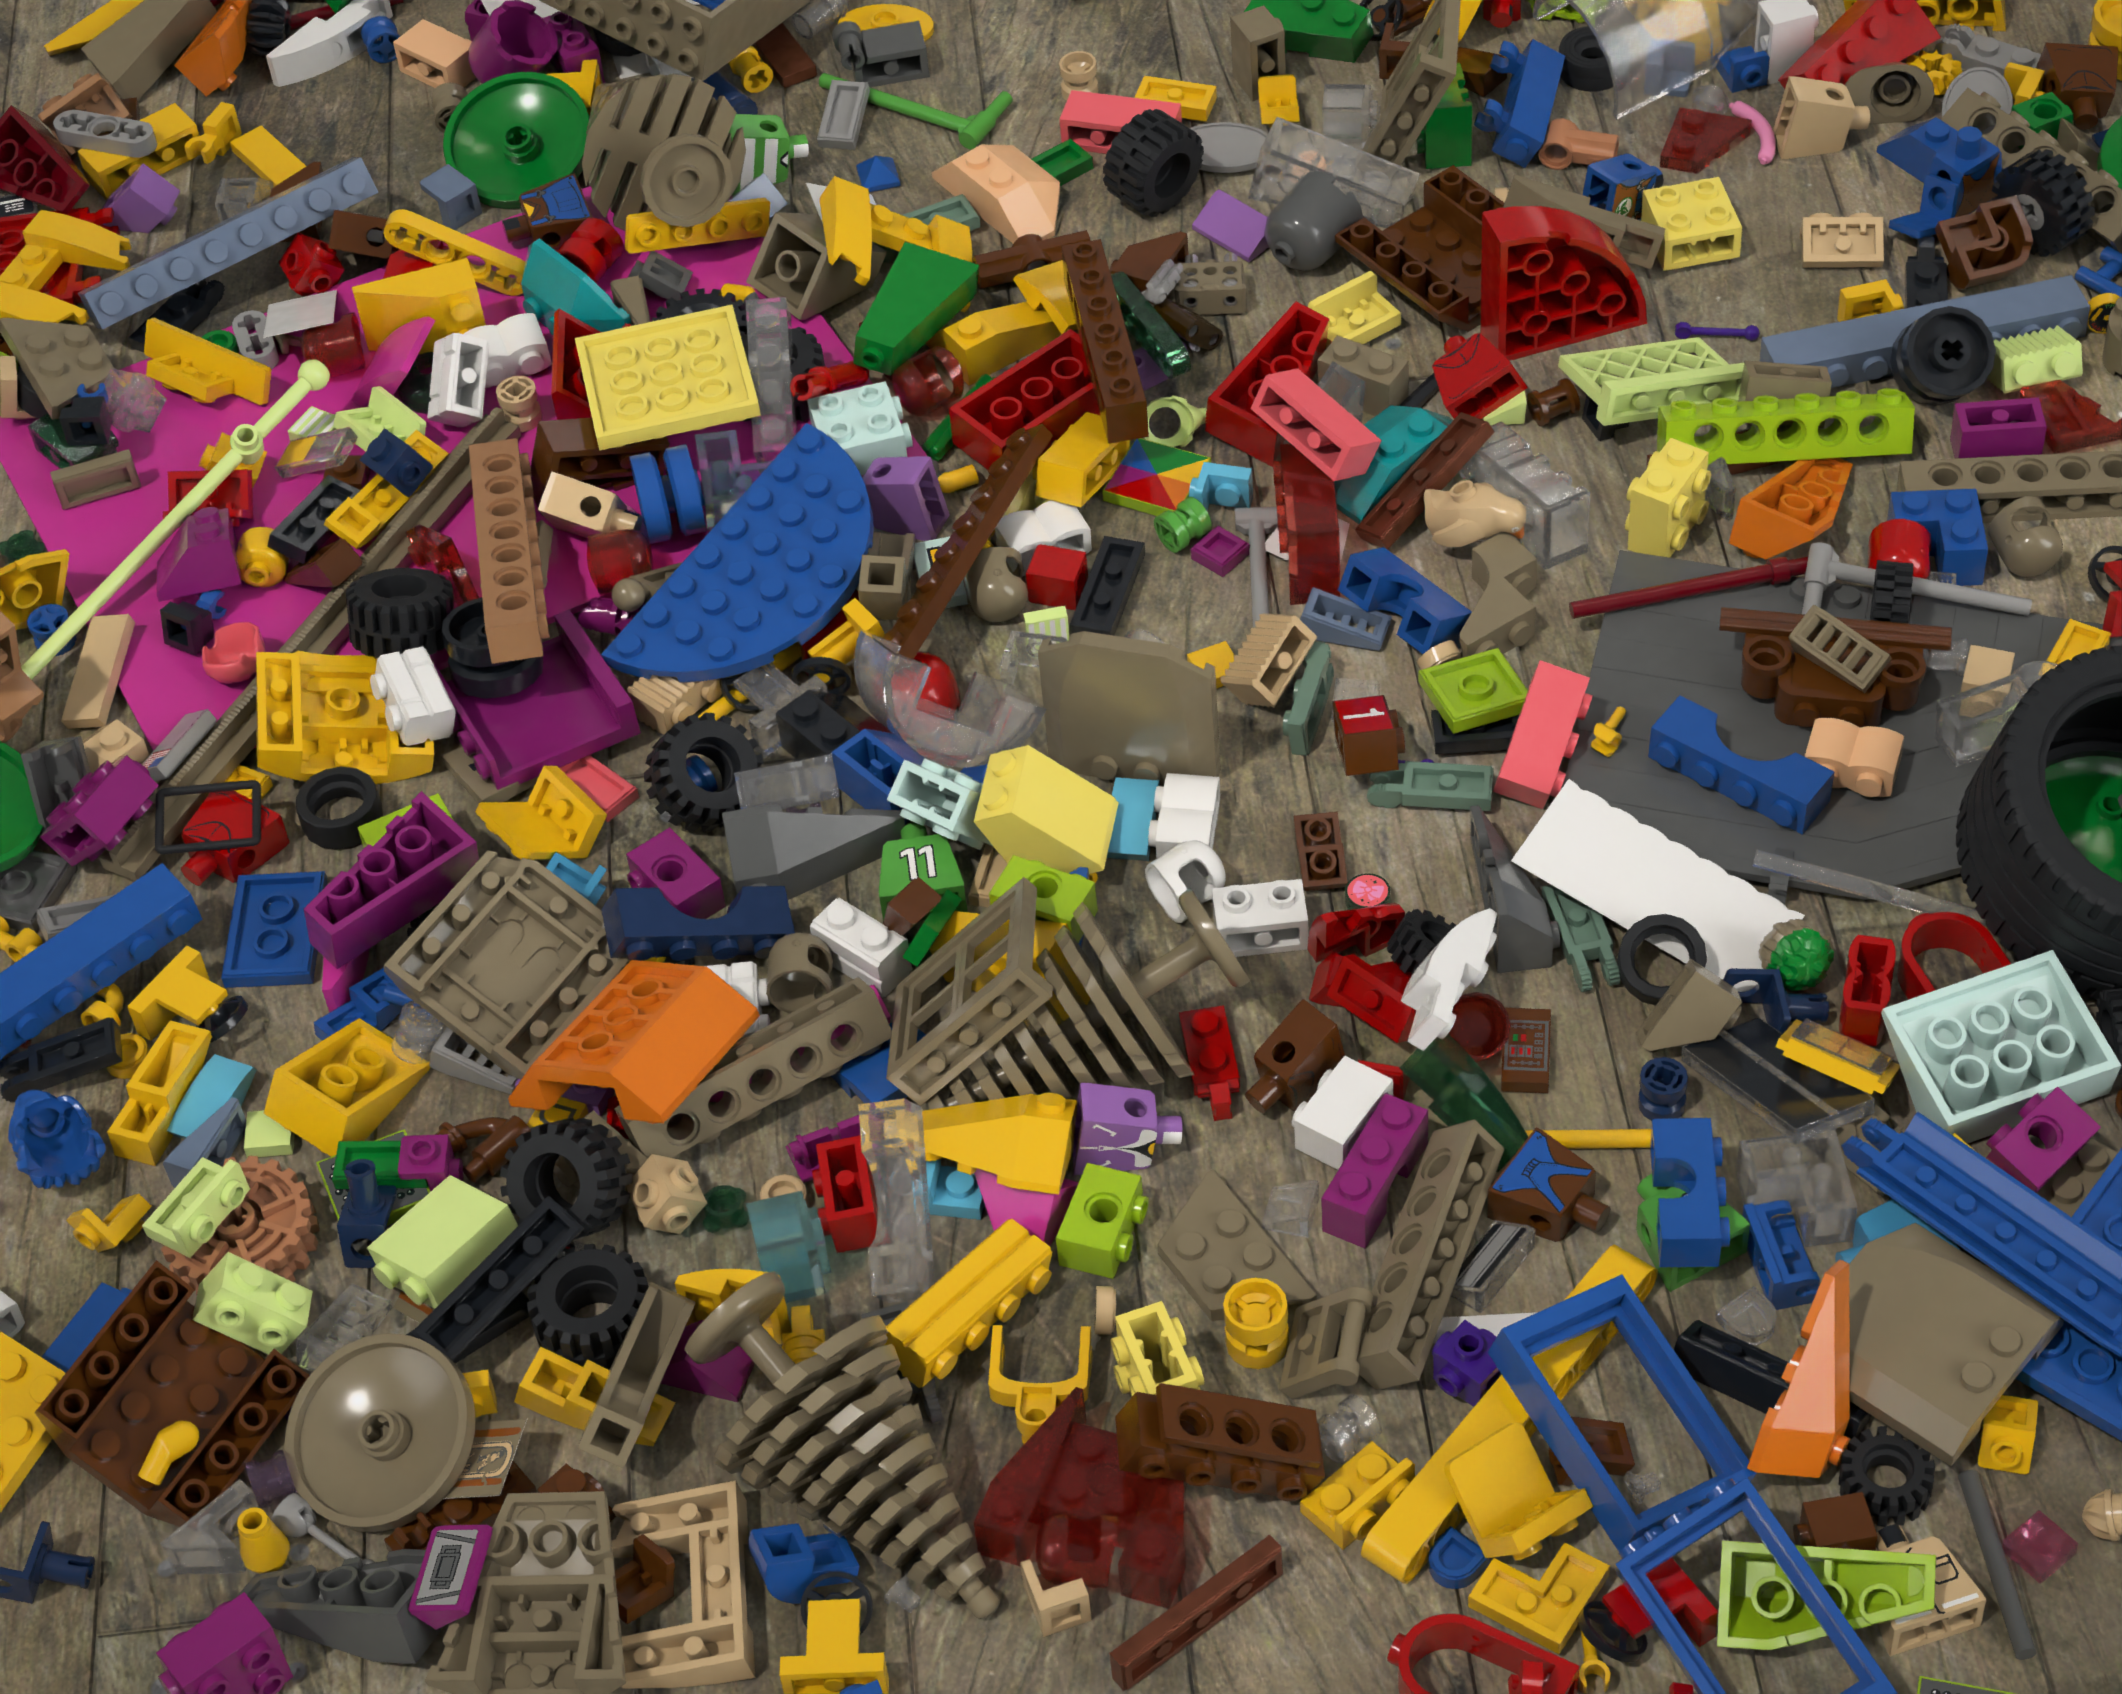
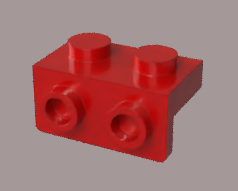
(232, 493)

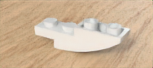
(323, 43)
(1446, 975)

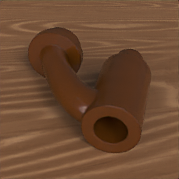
(490, 1154)

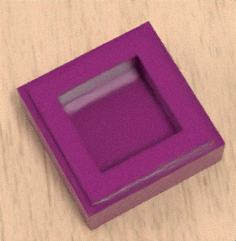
(1220, 551)

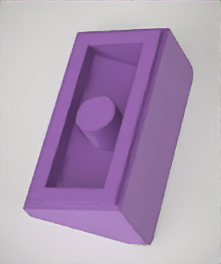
(1232, 226)

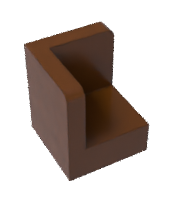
(1390, 52)

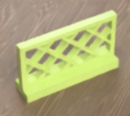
(1642, 391)

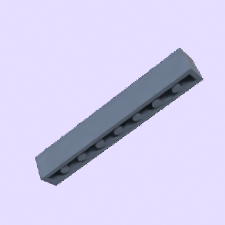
(227, 243)
(1863, 346)

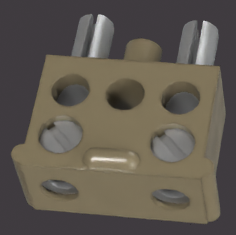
(1212, 286)

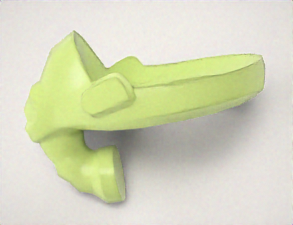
(1190, 420)

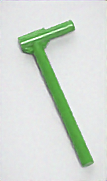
(970, 130)

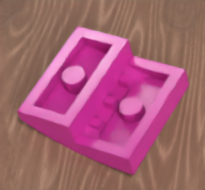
(393, 359)

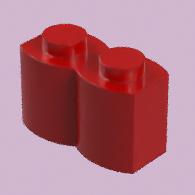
(1867, 988)

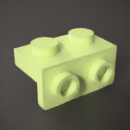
(382, 412)
(197, 1206)

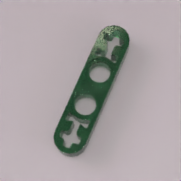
(1150, 328)

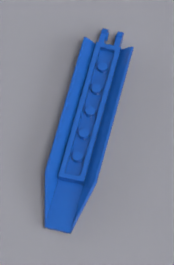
(1997, 1222)

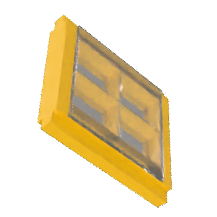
(1838, 1056)

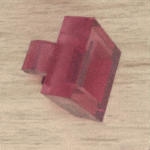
(2039, 1546)

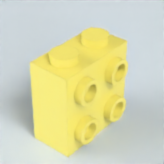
(1696, 222)
(1668, 499)
(1152, 1352)

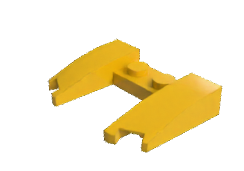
(855, 223)
(50, 242)

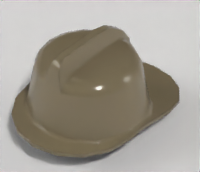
(1892, 92)

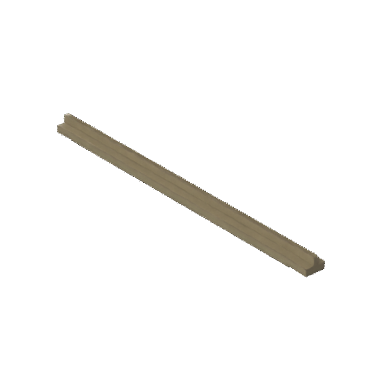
(320, 633)

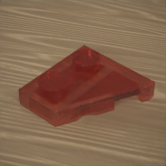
(1700, 138)
(2071, 418)
(439, 554)

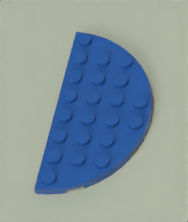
(761, 575)

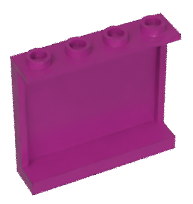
(555, 721)

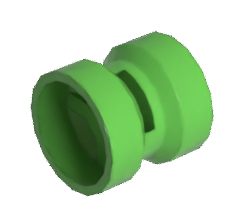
(1180, 526)

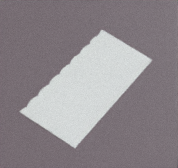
(1637, 872)

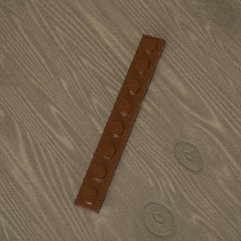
(969, 537)

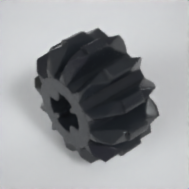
(267, 25)

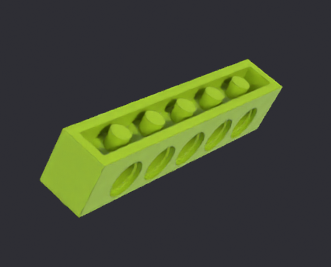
(1887, 435)

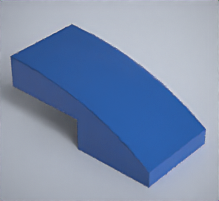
(365, 1003)

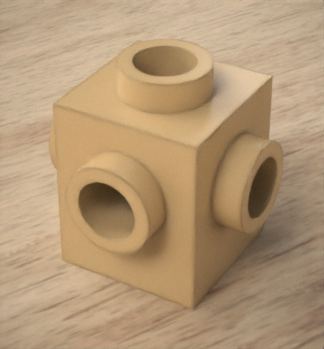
(666, 1194)

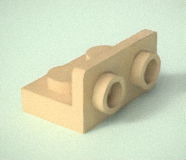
(1842, 241)

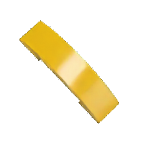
(379, 502)

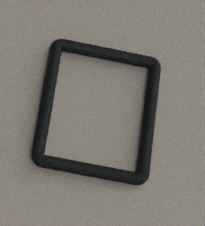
(211, 845)

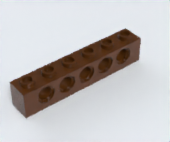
(1105, 341)

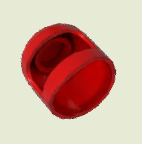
(1901, 542)

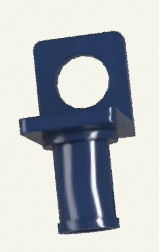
(1778, 1005)
(364, 1211)
(45, 1565)

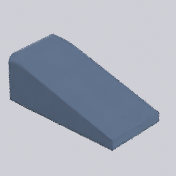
(212, 1140)

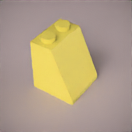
(1044, 812)

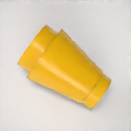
(261, 1541)

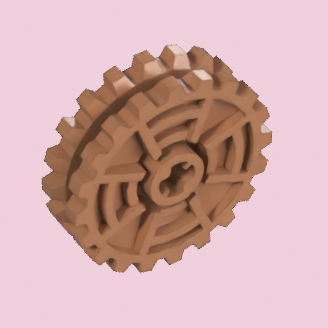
(267, 1229)

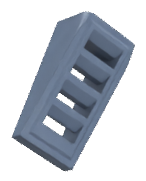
(1325, 608)

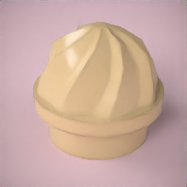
(2104, 1515)

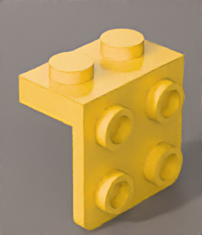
(551, 821)
(1510, 1495)

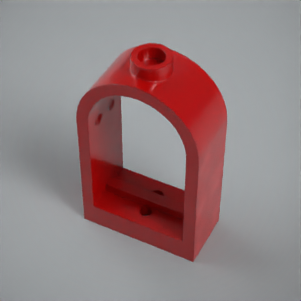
(1944, 931)
(1481, 1640)

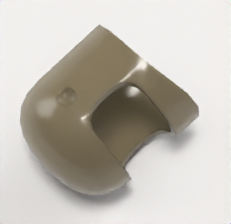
(2026, 551)
(992, 589)
(796, 968)

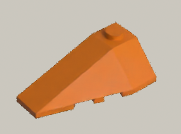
(217, 48)
(1790, 507)
(1810, 1418)

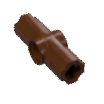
(1024, 255)

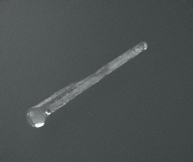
(1860, 886)

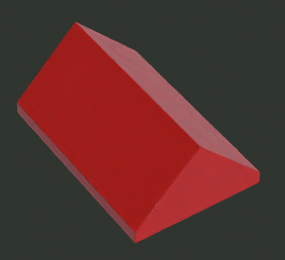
(567, 378)

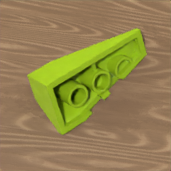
(1868, 1586)

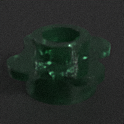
(21, 545)
(723, 1198)

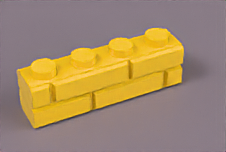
(968, 1302)

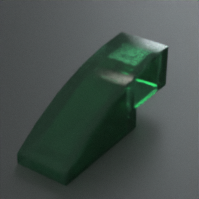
(1464, 1093)

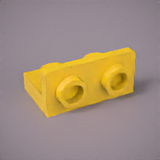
(1357, 1495)

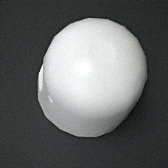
(1184, 867)

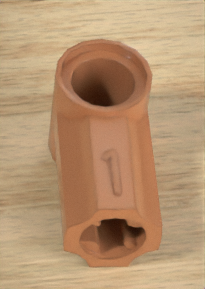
(1569, 145)

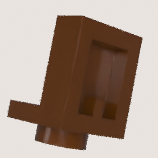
(1607, 1441)

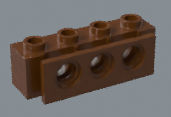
(1221, 1442)

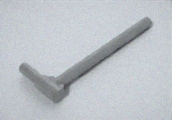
(1256, 523)
(1824, 568)

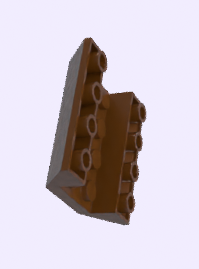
(1433, 251)
(160, 1369)

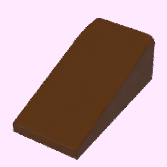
(1477, 71)
(326, 567)
(910, 906)

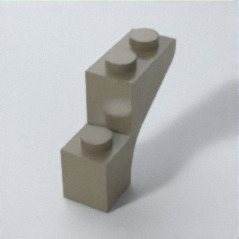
(887, 574)
(1503, 613)
(636, 1375)

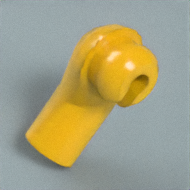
(167, 1447)

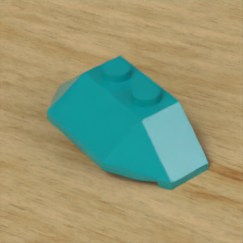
(556, 283)
(1404, 437)

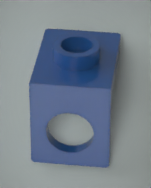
(1924, 222)

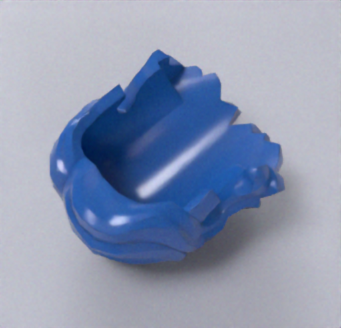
(54, 1139)

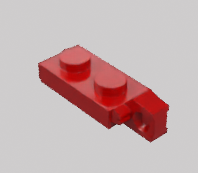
(1211, 1057)

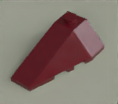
(37, 164)

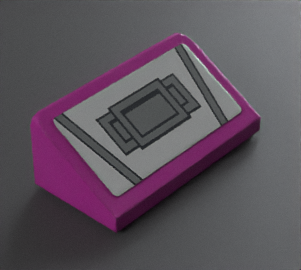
(449, 1573)

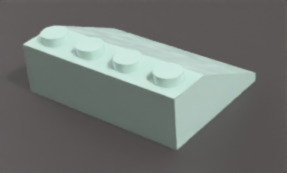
(1996, 1042)

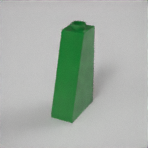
(912, 306)

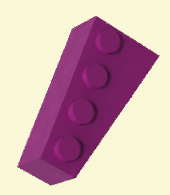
(390, 882)

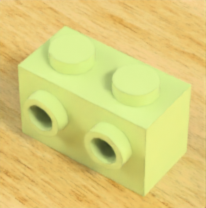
(252, 1304)

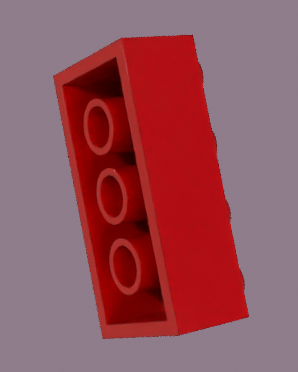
(1041, 389)

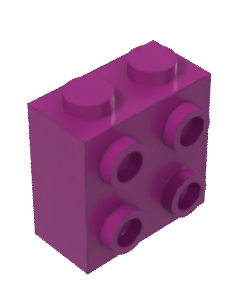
(99, 810)
(226, 1654)

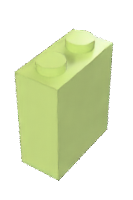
(440, 1241)

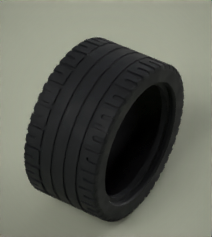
(2010, 846)

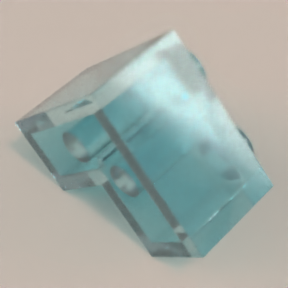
(722, 474)
(790, 1244)

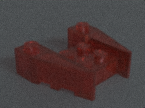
(1078, 1472)

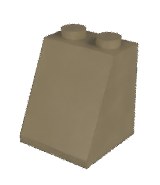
(797, 266)

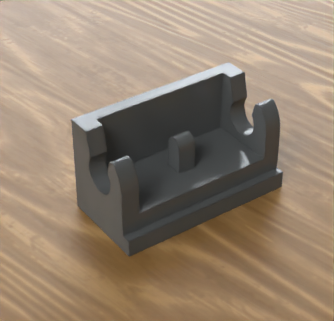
(53, 771)

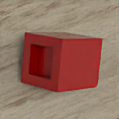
(1056, 576)

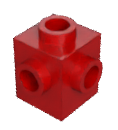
(310, 265)

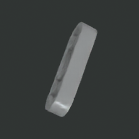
(128, 137)

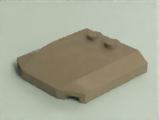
(1128, 708)
(507, 960)
(1936, 1338)

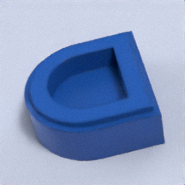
(1456, 1560)

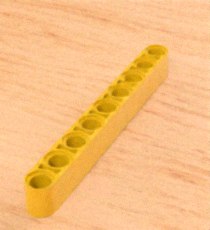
(1428, 1505)

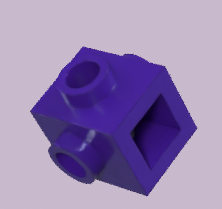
(1463, 1363)

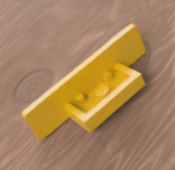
(734, 222)
(202, 367)

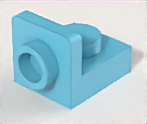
(1223, 486)
(953, 1192)

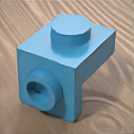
(578, 878)

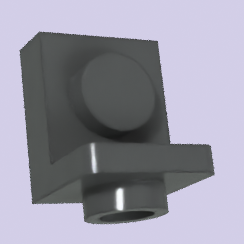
(662, 275)

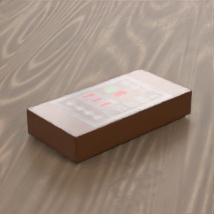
(1527, 1051)

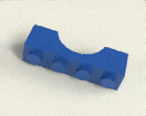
(1784, 789)

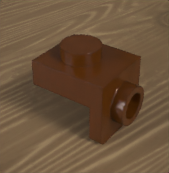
(644, 1580)

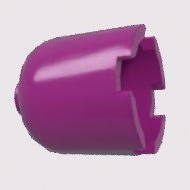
(512, 42)

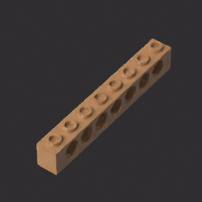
(508, 551)

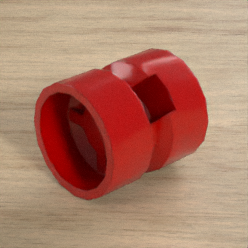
(593, 247)

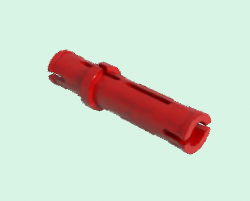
(826, 380)

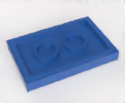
(269, 930)

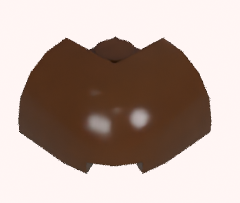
(1985, 243)

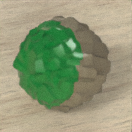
(1798, 953)

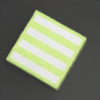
(311, 423)
(1048, 622)

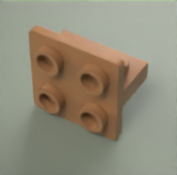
(89, 95)

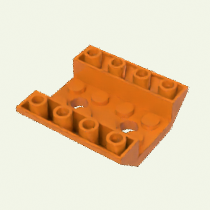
(645, 1037)

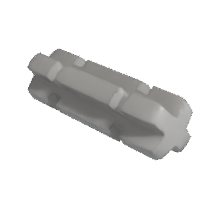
(1163, 281)

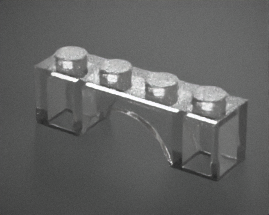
(770, 368)
(896, 1156)

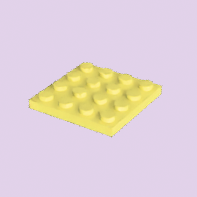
(667, 377)

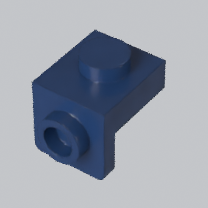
(396, 462)

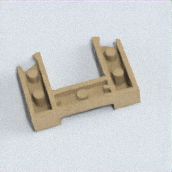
(719, 1641)

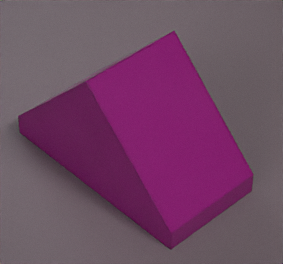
(721, 1378)

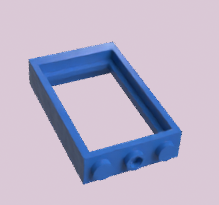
(1578, 1315)
(1687, 1528)

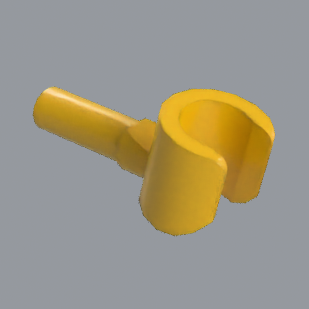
(1607, 739)
(1592, 1665)

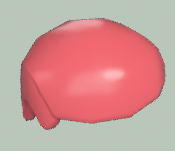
(234, 653)

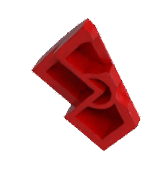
(1364, 927)

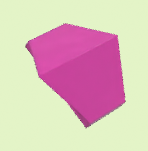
(1034, 1210)

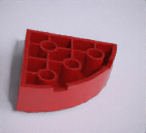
(1552, 281)

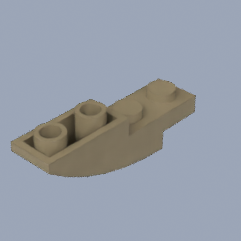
(1634, 238)

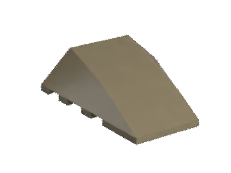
(541, 1604)

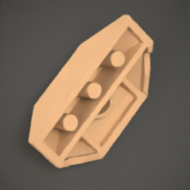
(1004, 190)

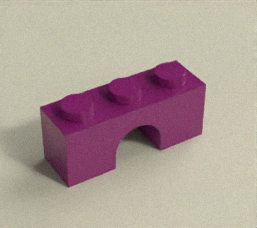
(1360, 1189)

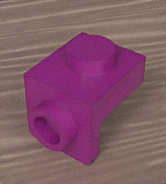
(429, 1159)

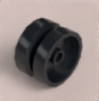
(1966, 351)
(471, 661)

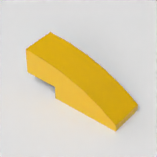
(157, 1091)
(570, 1392)

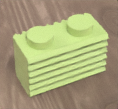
(2035, 359)

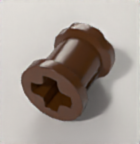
(1567, 402)

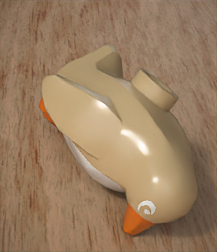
(1472, 514)

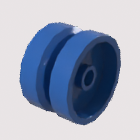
(672, 493)

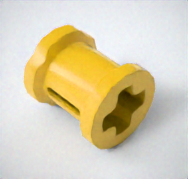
(754, 74)

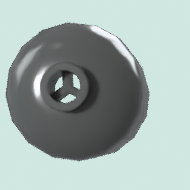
(1307, 219)

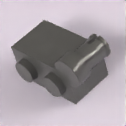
(882, 53)

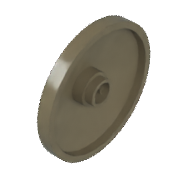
(380, 1432)

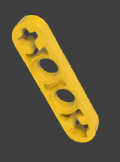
(459, 248)

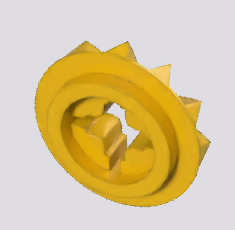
(1947, 68)

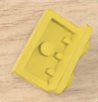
(1357, 310)

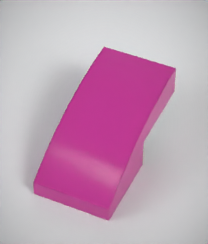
(338, 981)

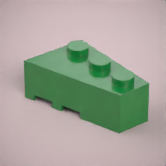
(1322, 27)
(1448, 132)

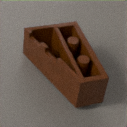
(573, 451)

